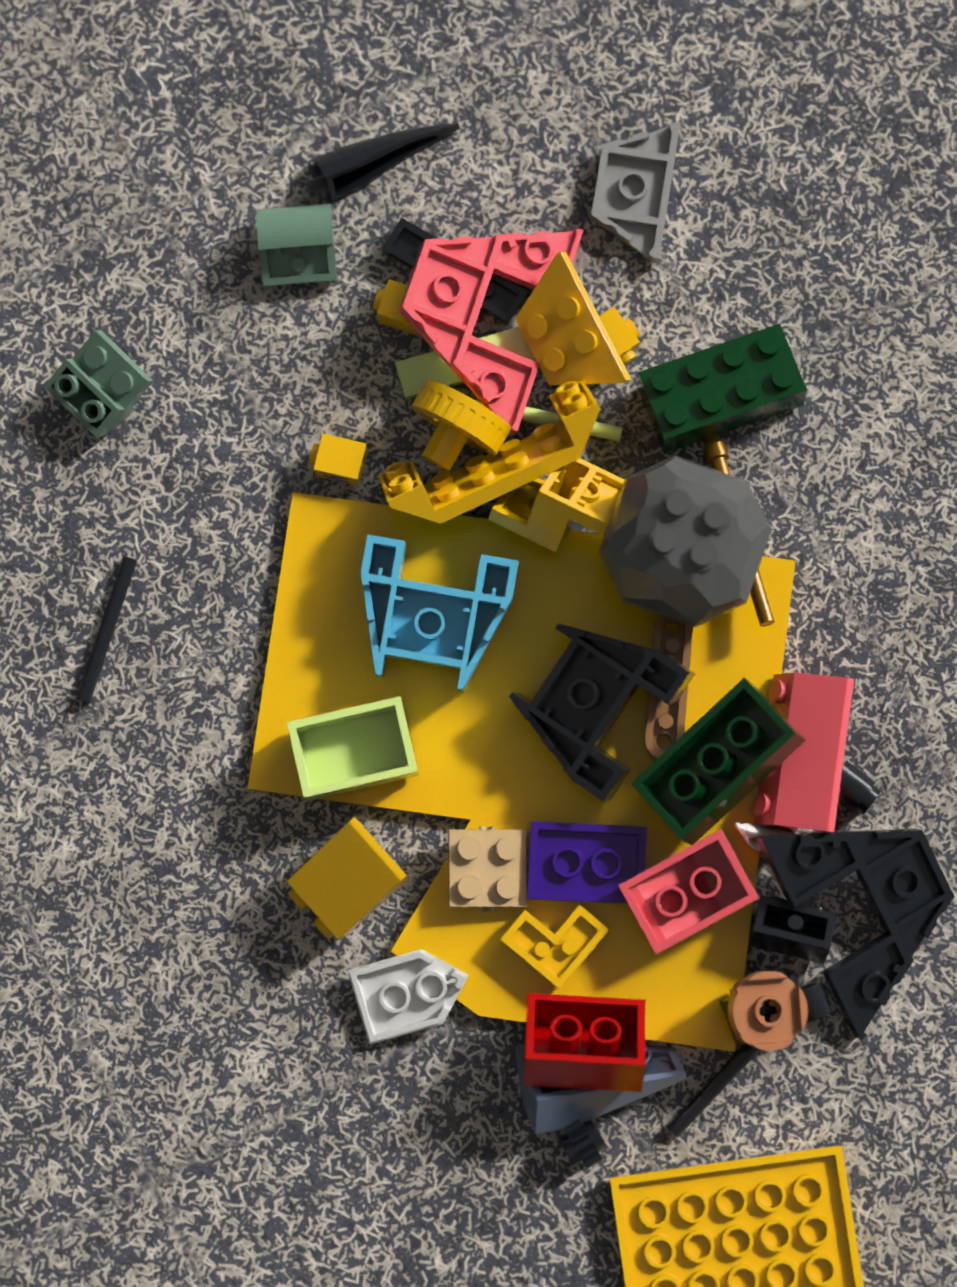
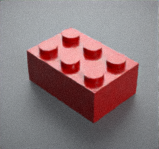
(584, 1042)

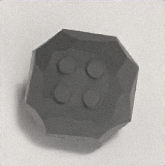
(685, 541)

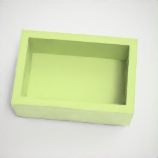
(352, 748)

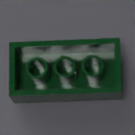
(721, 388)
(718, 762)

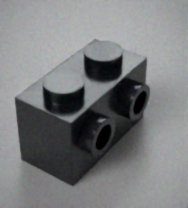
(791, 930)

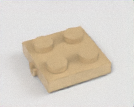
(487, 868)

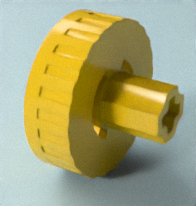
(457, 422)

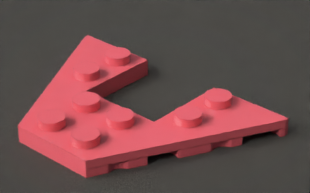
(447, 298)

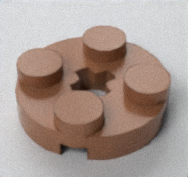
(749, 997)

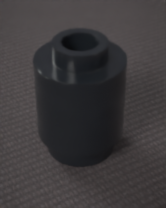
(856, 789)

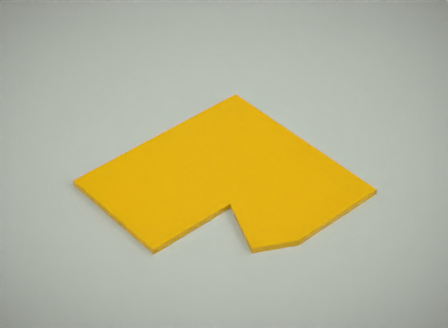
(489, 762)

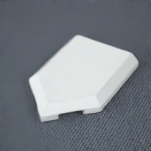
(405, 994)

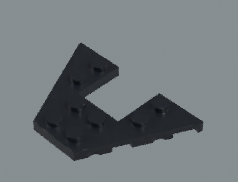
(901, 886)

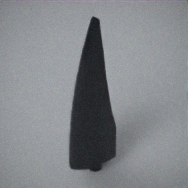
(362, 162)

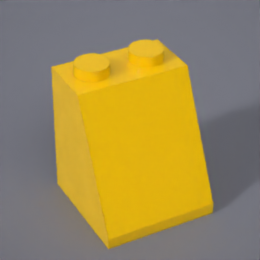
(346, 880)

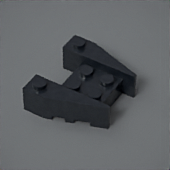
(588, 695)

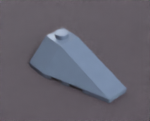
(559, 1107)

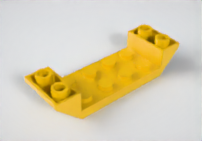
(490, 475)

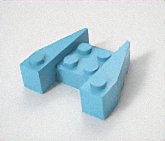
(432, 620)

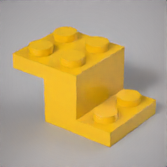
(551, 507)

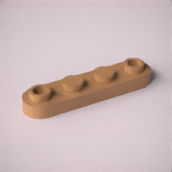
(660, 717)

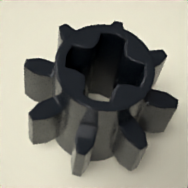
(582, 1143)

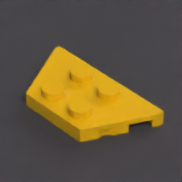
(567, 330)

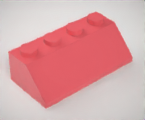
(806, 785)

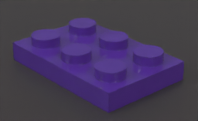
(583, 861)

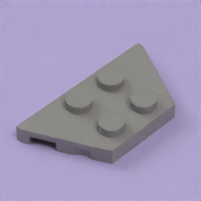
(636, 187)

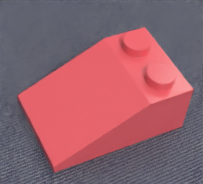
(688, 891)

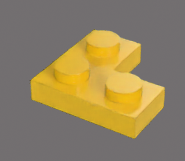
(555, 954)

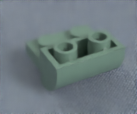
(296, 244)
(99, 384)

